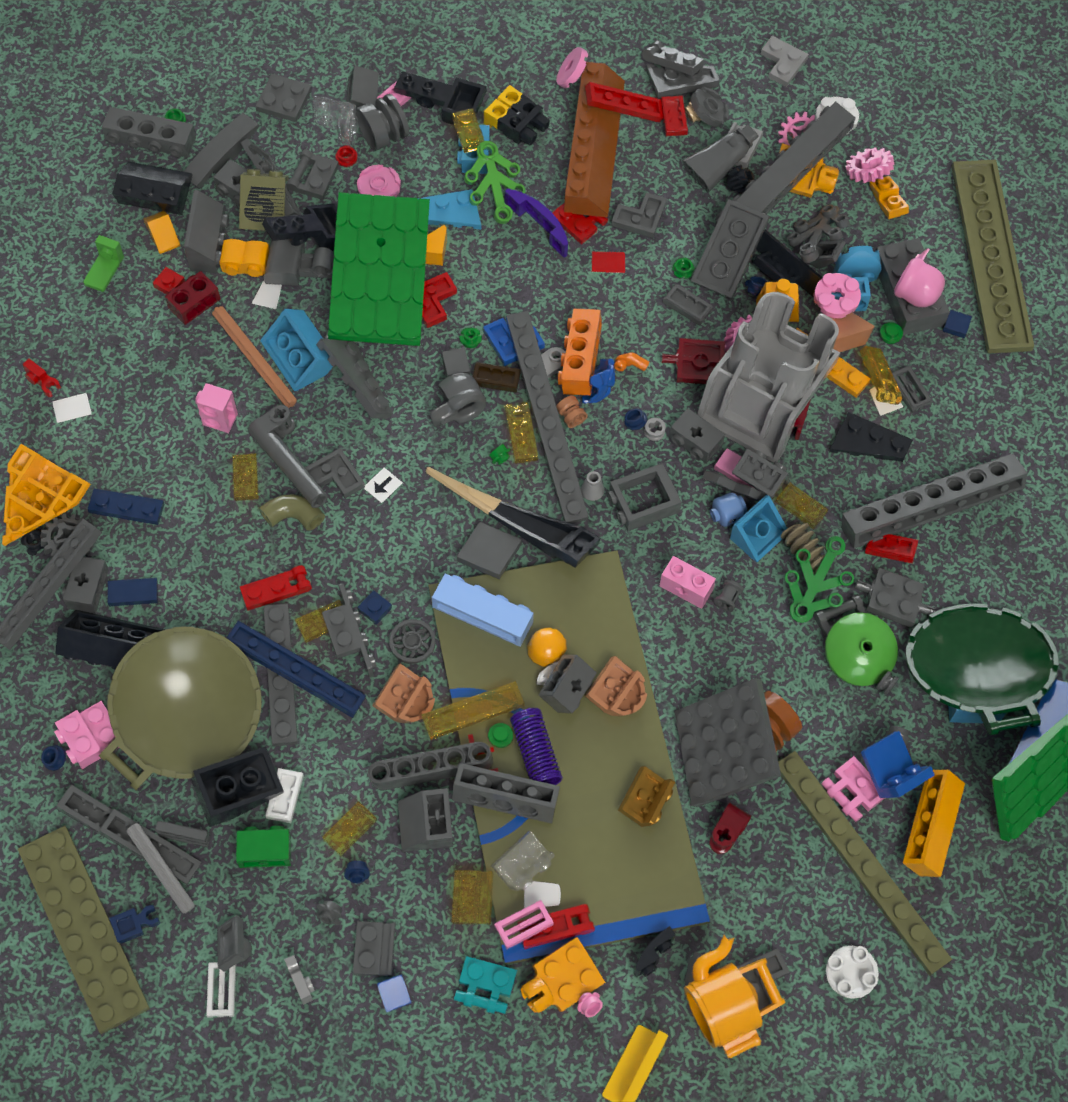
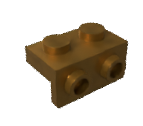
(646, 797)

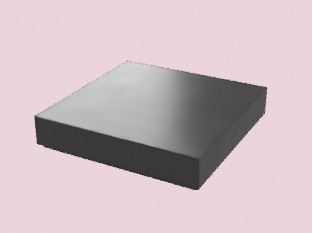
(489, 550)

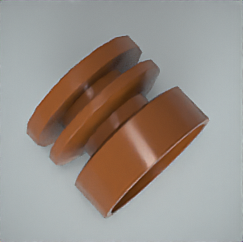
(783, 719)

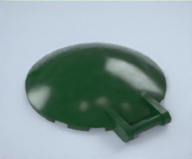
(984, 663)

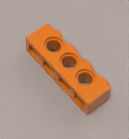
(581, 351)

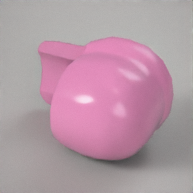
(920, 282)

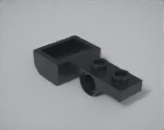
(453, 98)
(315, 222)

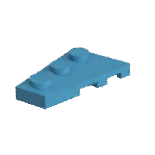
(453, 210)

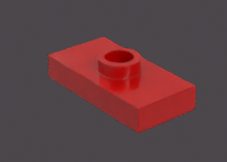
(674, 116)
(894, 548)

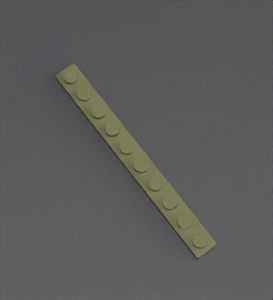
(863, 864)

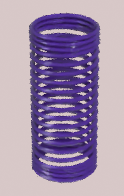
(545, 773)

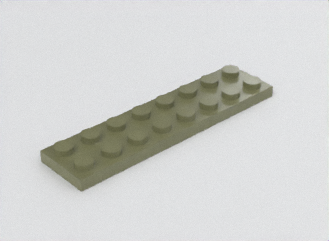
(83, 930)

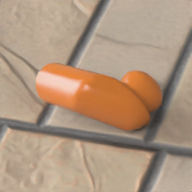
(628, 359)

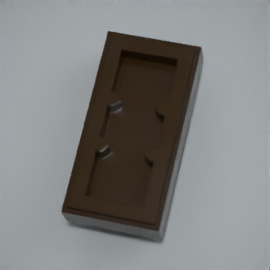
(496, 377)

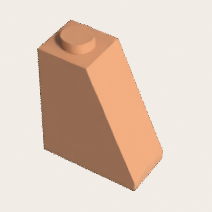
(852, 332)

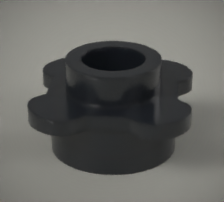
(29, 538)

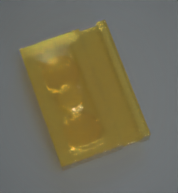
(472, 897)

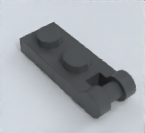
(672, 58)

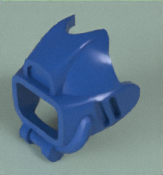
(601, 381)

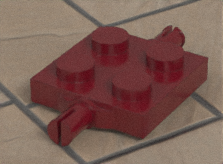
(695, 359)

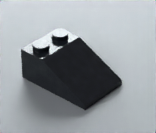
(236, 785)

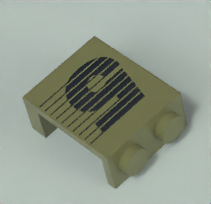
(261, 197)

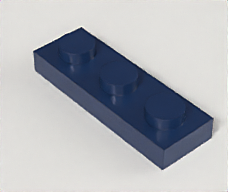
(126, 506)

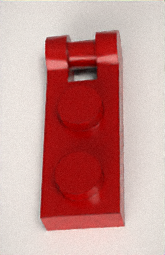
(275, 588)
(562, 926)

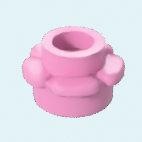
(589, 1004)

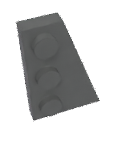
(672, 82)

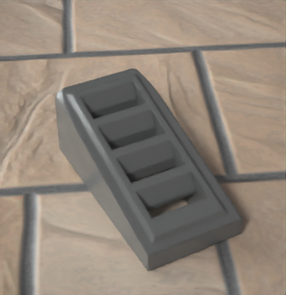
(828, 253)

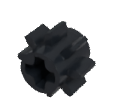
(739, 178)

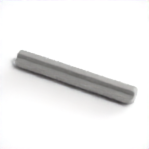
(160, 868)

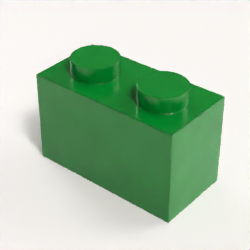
(263, 847)

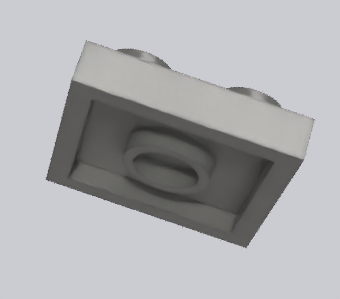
(283, 97)

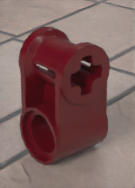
(730, 826)

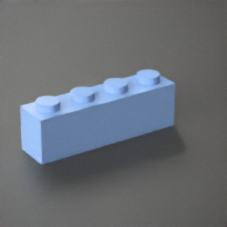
(483, 609)

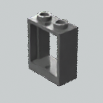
(668, 492)

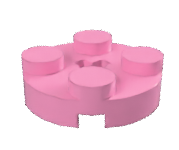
(837, 283)

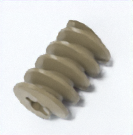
(799, 539)

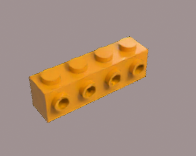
(934, 824)

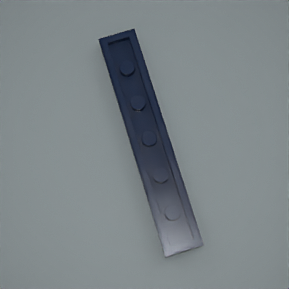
(296, 669)

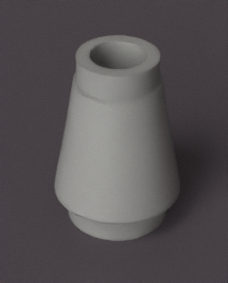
(592, 488)

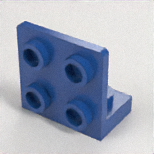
(893, 768)

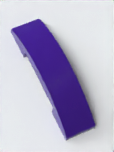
(522, 203)

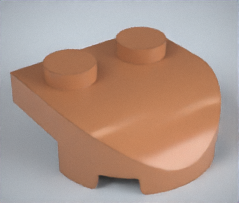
(618, 689)
(405, 696)

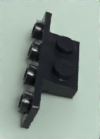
(781, 263)

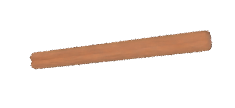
(254, 357)

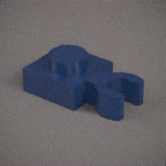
(129, 924)

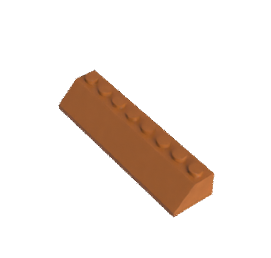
(593, 148)

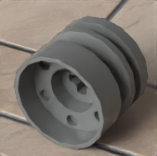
(382, 122)

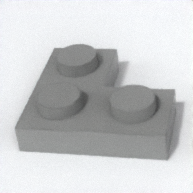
(788, 60)

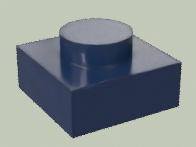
(374, 607)

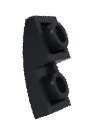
(649, 959)

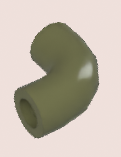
(291, 507)

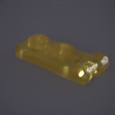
(881, 375)
(521, 433)

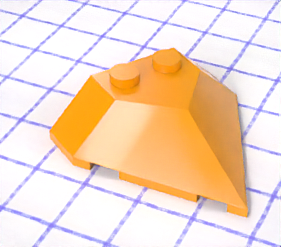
(37, 493)

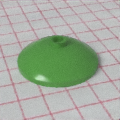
(846, 651)

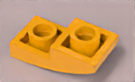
(888, 197)

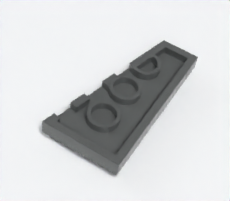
(357, 375)

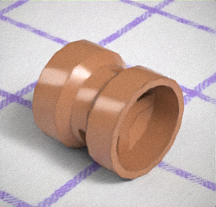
(571, 411)

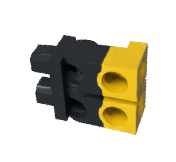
(516, 116)

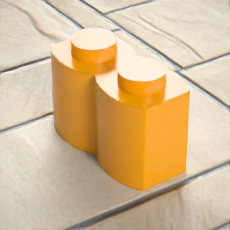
(244, 257)

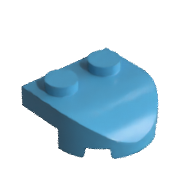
(859, 262)

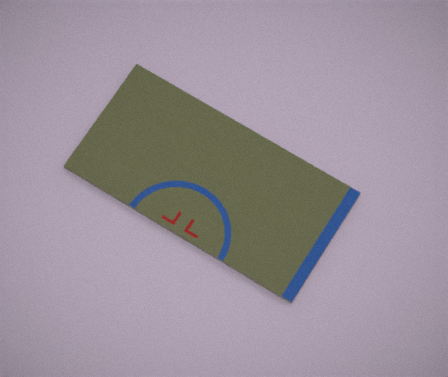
(626, 873)

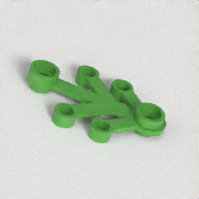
(494, 178)

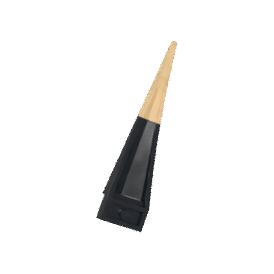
(552, 536)

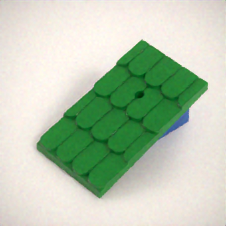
(379, 269)
(1037, 769)

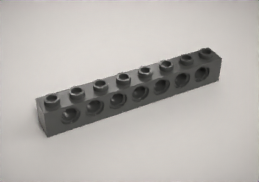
(934, 500)

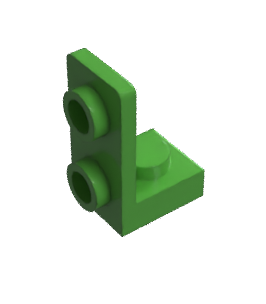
(105, 265)

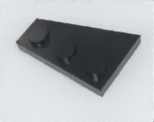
(870, 439)

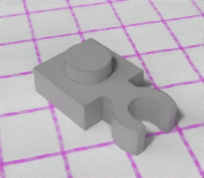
(302, 984)

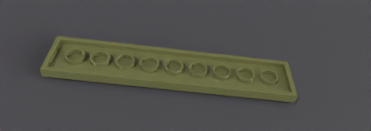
(992, 257)

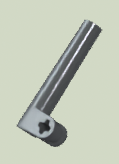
(268, 433)

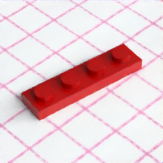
(624, 102)

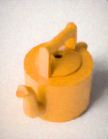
(727, 1002)

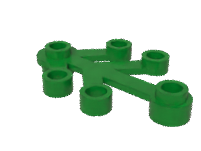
(815, 582)

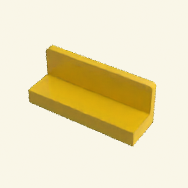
(634, 1065)

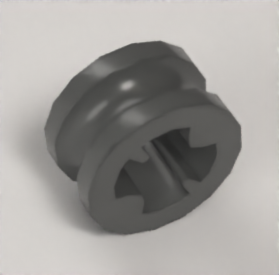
(887, 683)

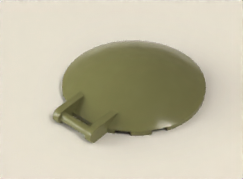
(181, 704)

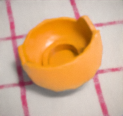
(546, 646)

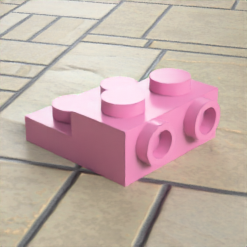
(85, 734)

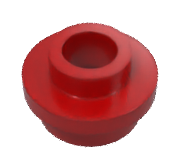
(346, 151)

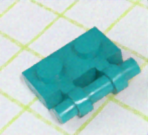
(486, 977)

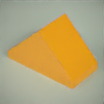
(162, 231)
(436, 246)

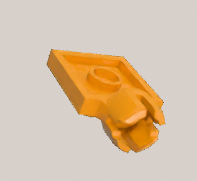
(819, 178)
(562, 978)

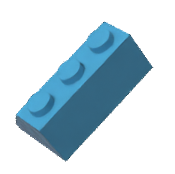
(294, 349)

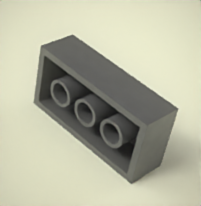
(910, 318)

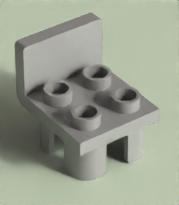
(768, 376)

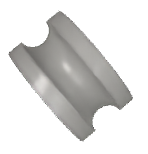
(659, 434)

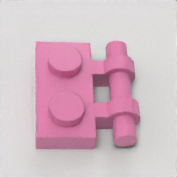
(859, 783)

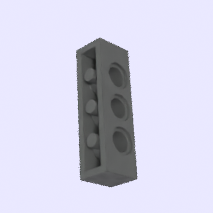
(148, 132)
(505, 793)

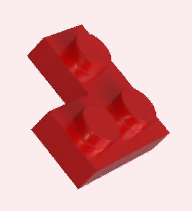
(436, 290)

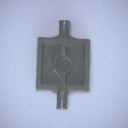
(894, 597)

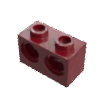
(195, 300)

